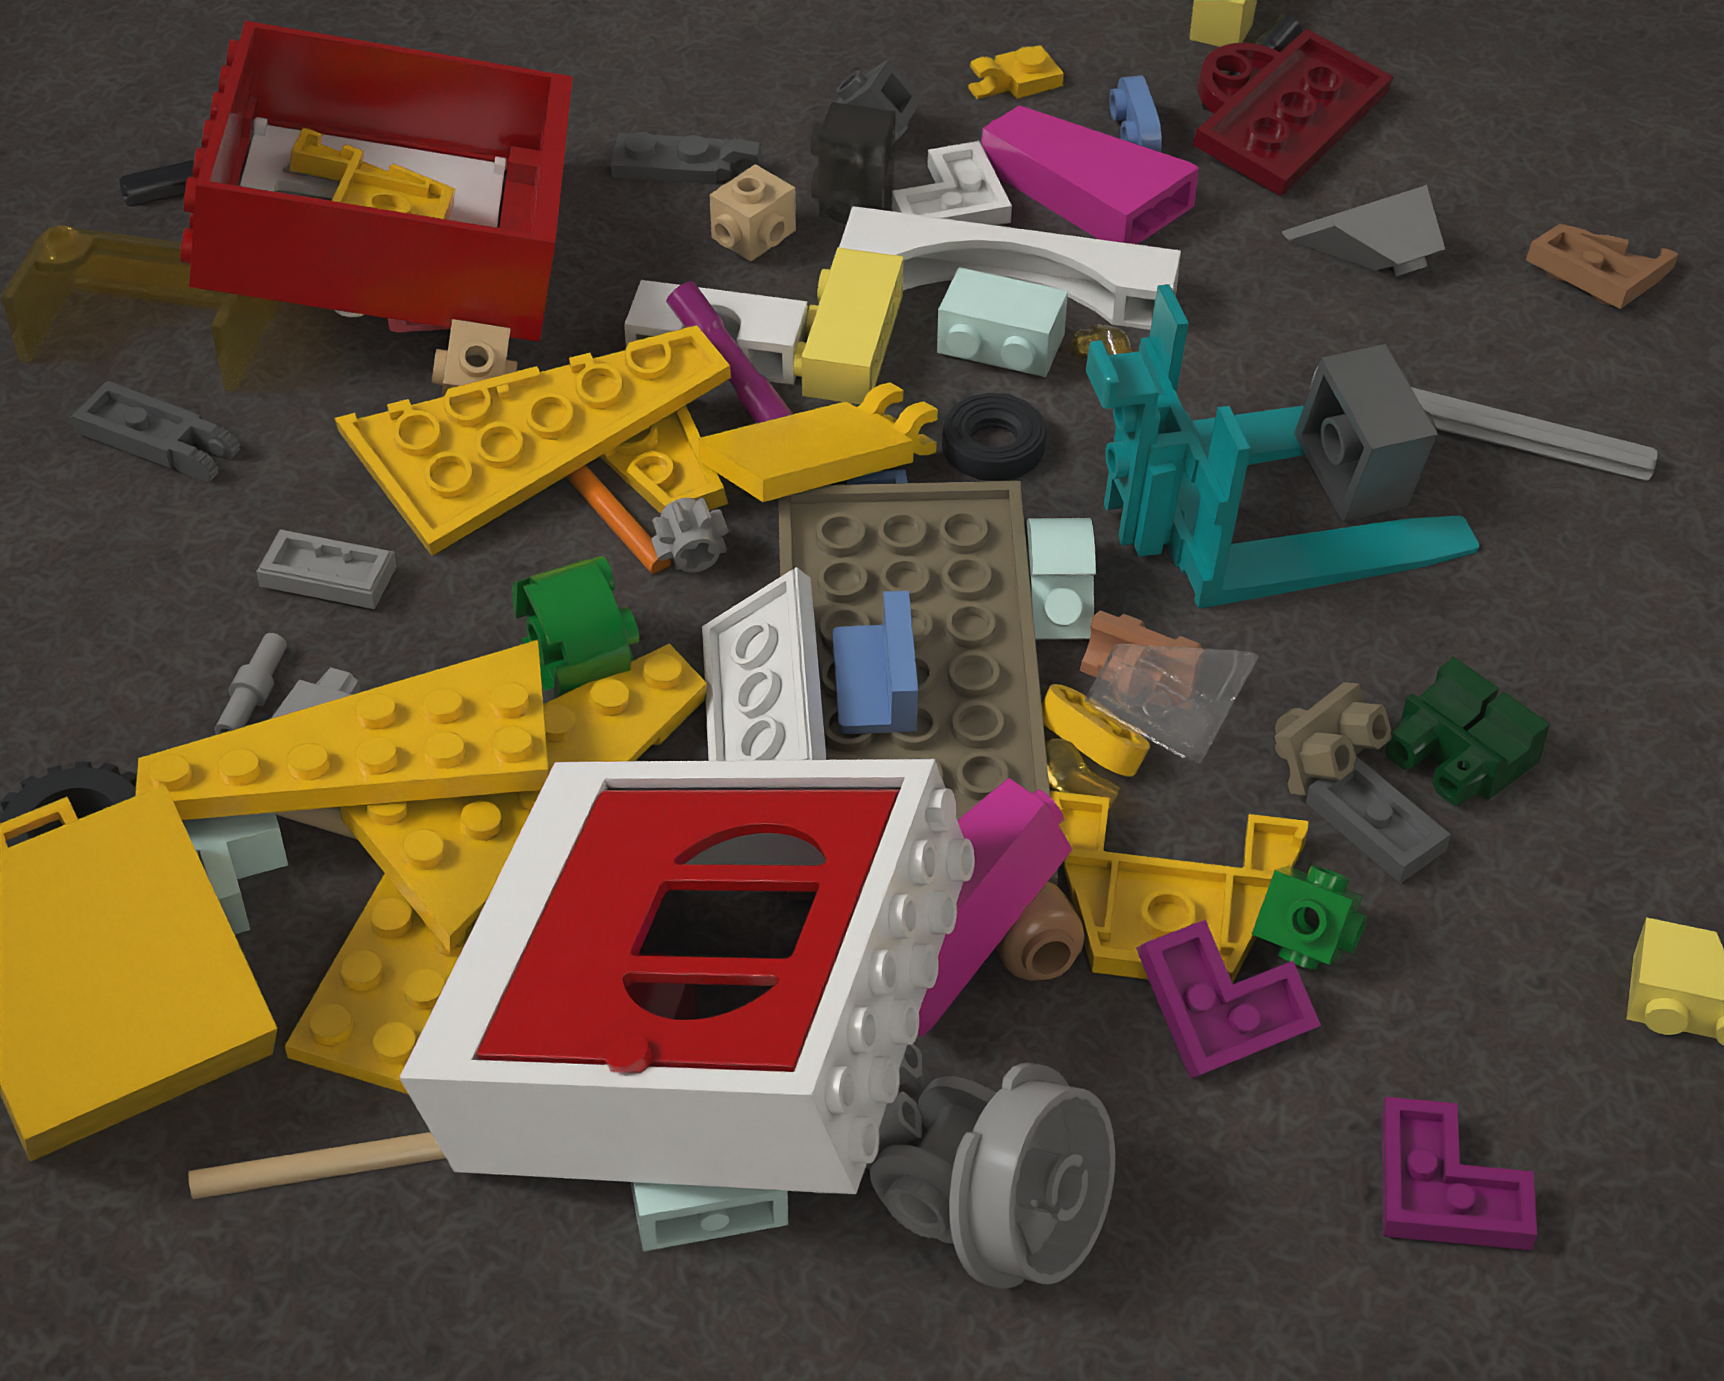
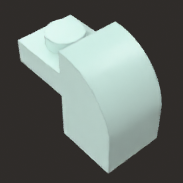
(1061, 576)
(233, 850)

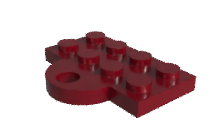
(1283, 105)

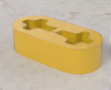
(1093, 731)

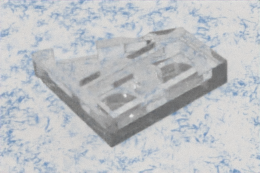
(1171, 693)

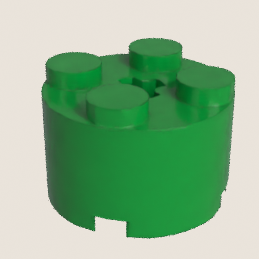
(576, 624)

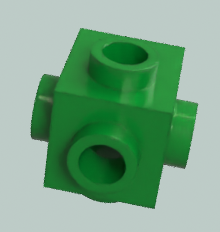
(1287, 922)

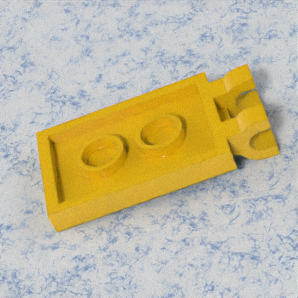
(820, 445)

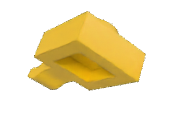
(1020, 71)

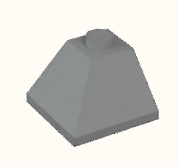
(1378, 234)

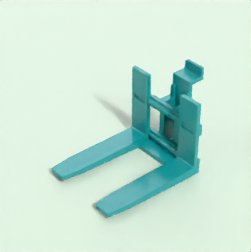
(1187, 477)

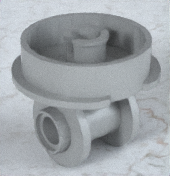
(1005, 1174)

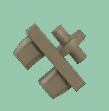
(1329, 736)

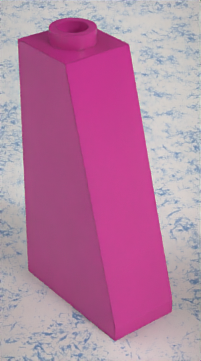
(1089, 176)
(1014, 857)

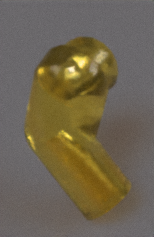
(1113, 339)
(1072, 775)

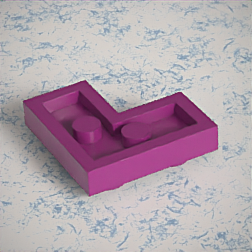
(1209, 1014)
(1437, 1197)

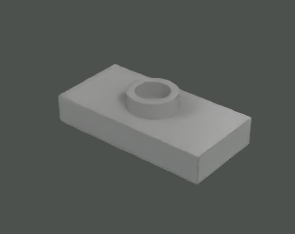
(326, 569)

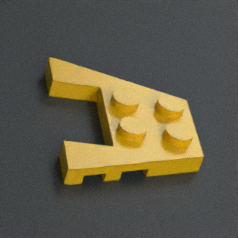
(368, 184)
(1141, 898)

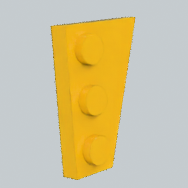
(665, 464)

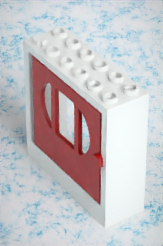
(561, 1075)

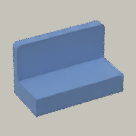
(877, 672)

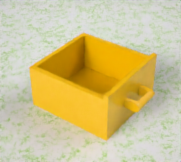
(114, 971)

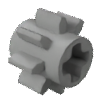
(689, 534)

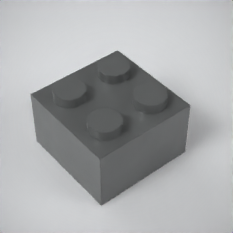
(1365, 432)

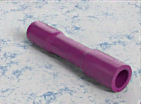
(751, 387)

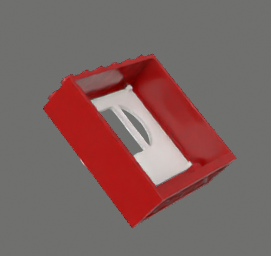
(403, 107)

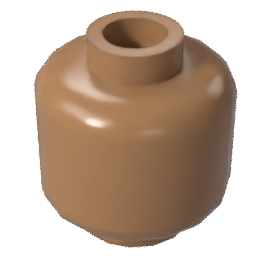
(1043, 938)

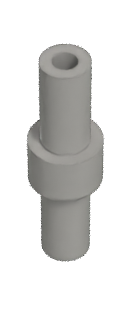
(252, 684)

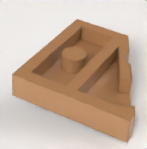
(1598, 264)

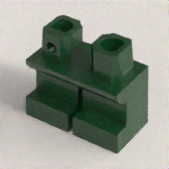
(1469, 732)

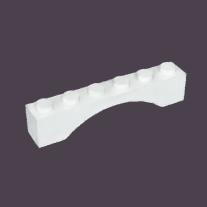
(1101, 274)

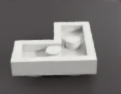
(962, 191)

